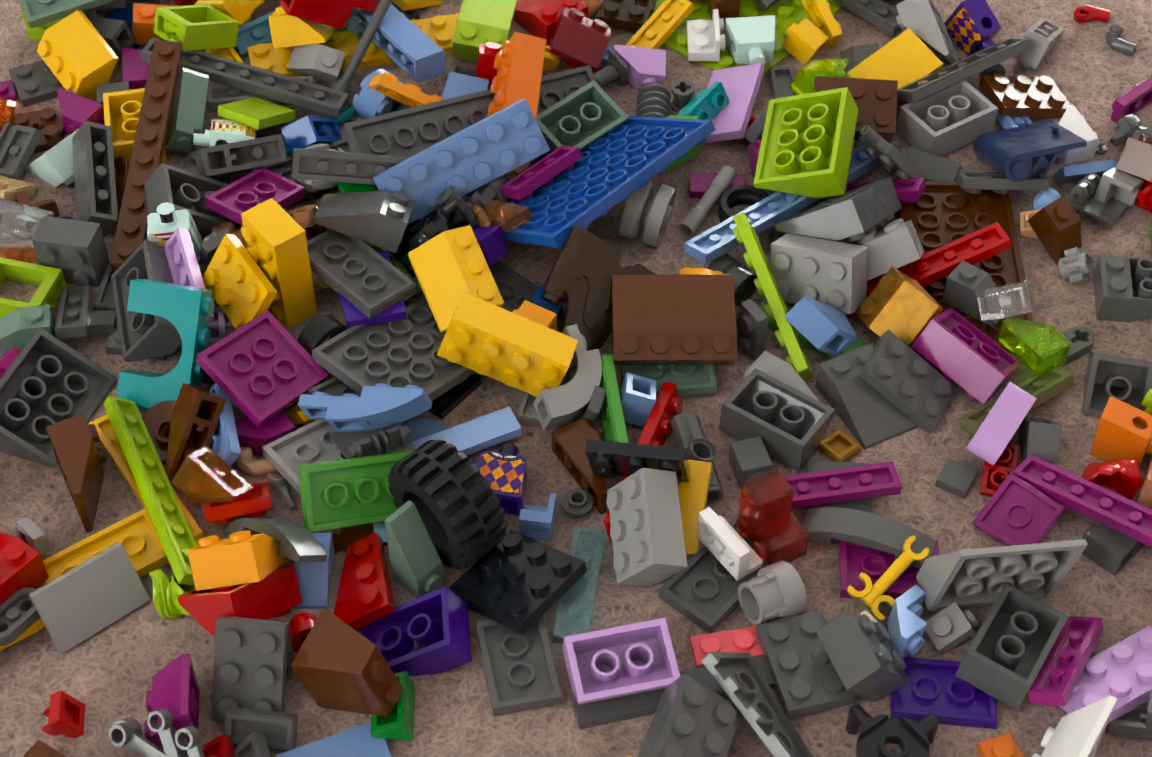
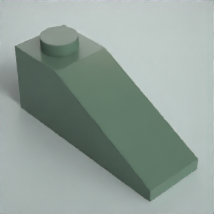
(22, 324)
(411, 552)

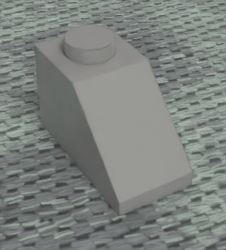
(317, 60)

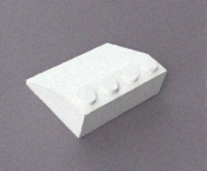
(1078, 732)

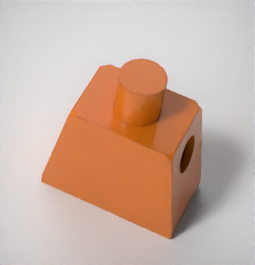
(1122, 433)

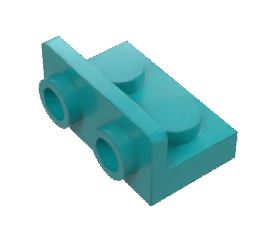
(706, 103)

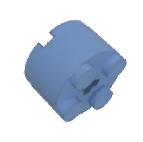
(372, 103)

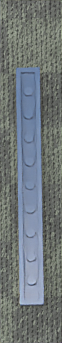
(766, 214)

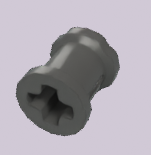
(682, 94)
(445, 197)

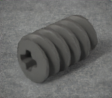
(653, 101)

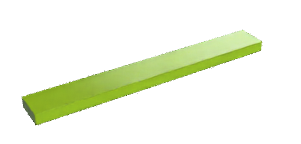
(153, 485)

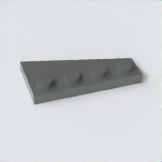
(756, 701)

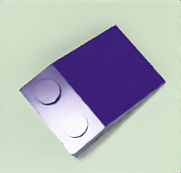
(424, 634)

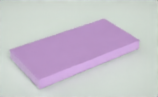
(741, 87)

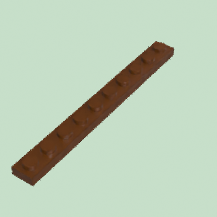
(147, 148)

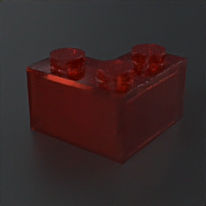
(768, 518)

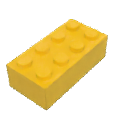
(282, 254)
(506, 346)

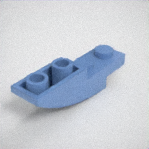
(374, 409)

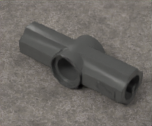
(692, 438)

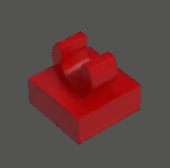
(64, 716)

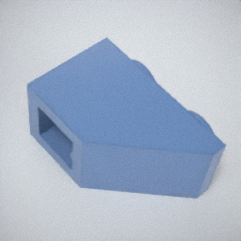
(822, 325)

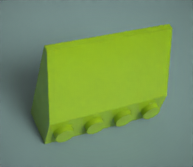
(808, 144)

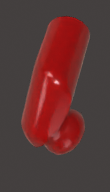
(1088, 13)

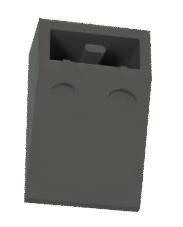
(1123, 288)

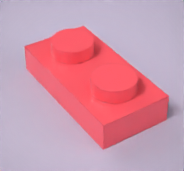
(736, 640)

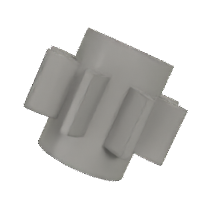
(1076, 265)

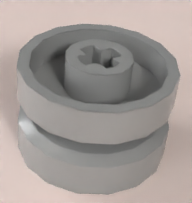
(648, 212)

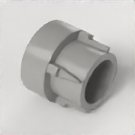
(773, 594)

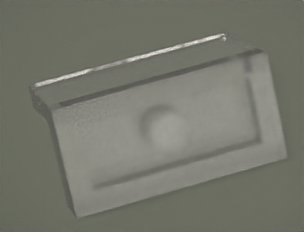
(1007, 301)

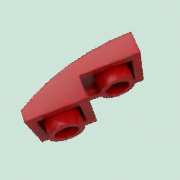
(995, 475)

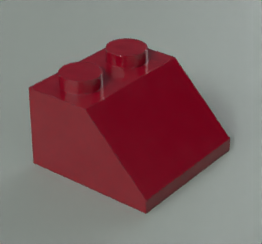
(579, 38)

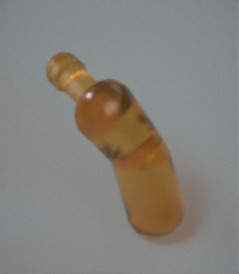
(483, 217)

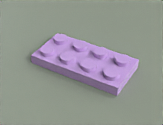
(1119, 672)

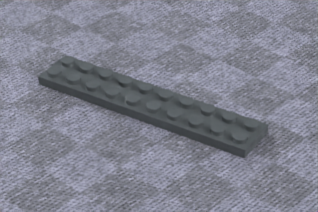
(423, 126)

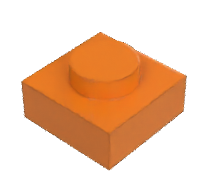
(999, 747)

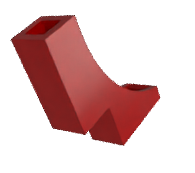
(326, 12)

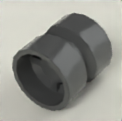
(742, 276)

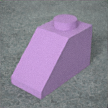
(644, 65)

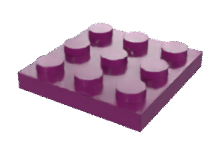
(261, 368)

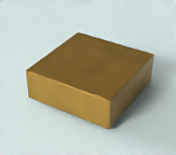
(839, 447)

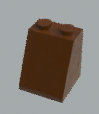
(345, 669)

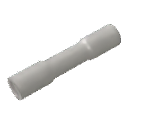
(699, 212)

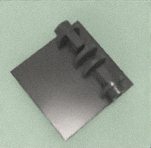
(1082, 200)
(373, 442)

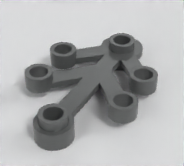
(171, 742)

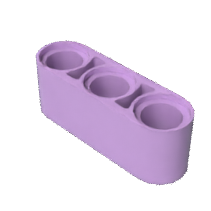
(1001, 423)

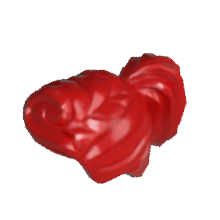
(1117, 476)

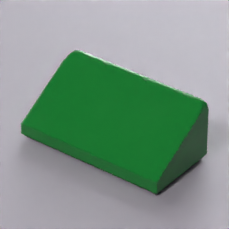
(401, 720)

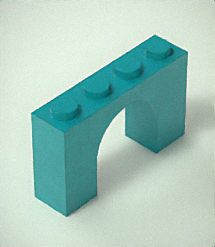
(189, 312)

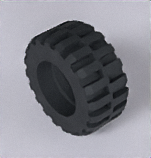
(451, 500)

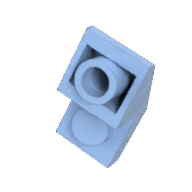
(905, 622)

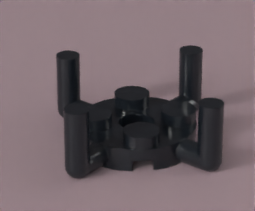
(432, 225)
(881, 730)

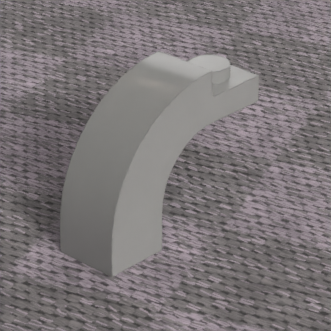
(566, 402)

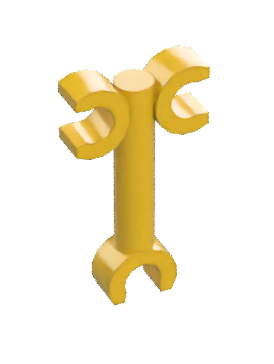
(873, 594)

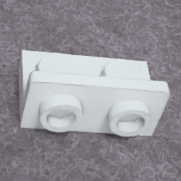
(705, 39)
(727, 544)

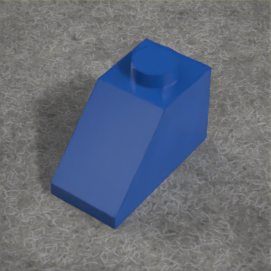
(310, 131)

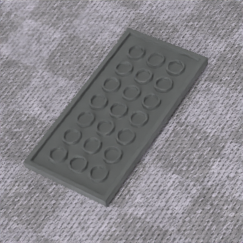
(407, 349)

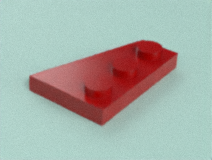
(364, 584)

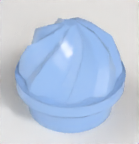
(1044, 198)

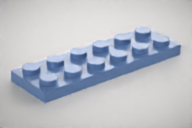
(467, 158)

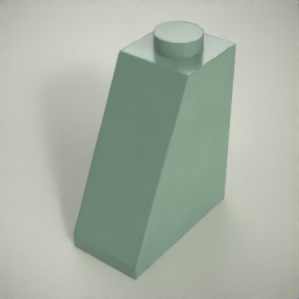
(187, 110)

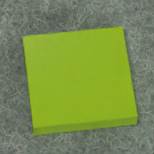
(256, 113)

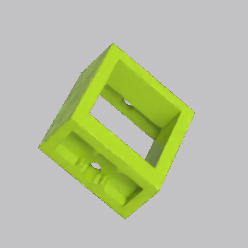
(196, 27)
(47, 278)

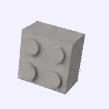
(892, 247)

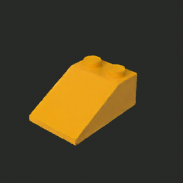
(234, 560)

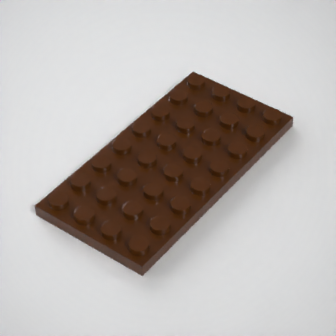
(951, 213)

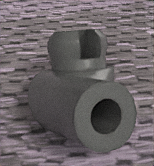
(1118, 43)

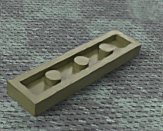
(1043, 389)

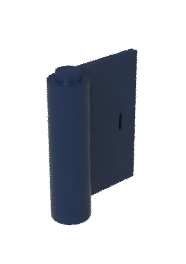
(1012, 149)

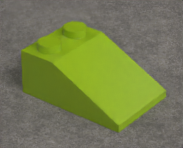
(481, 23)

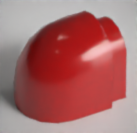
(299, 628)

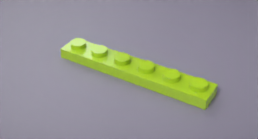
(767, 285)

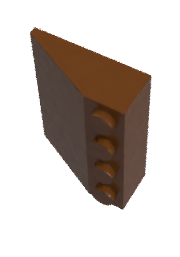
(674, 319)

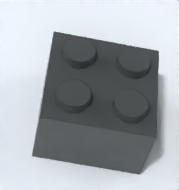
(74, 248)
(863, 655)

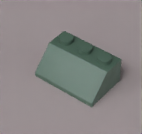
(580, 118)

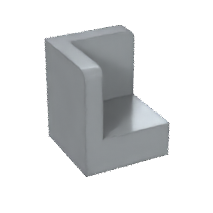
(1119, 186)

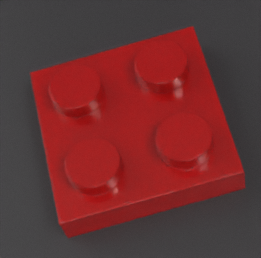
(253, 504)

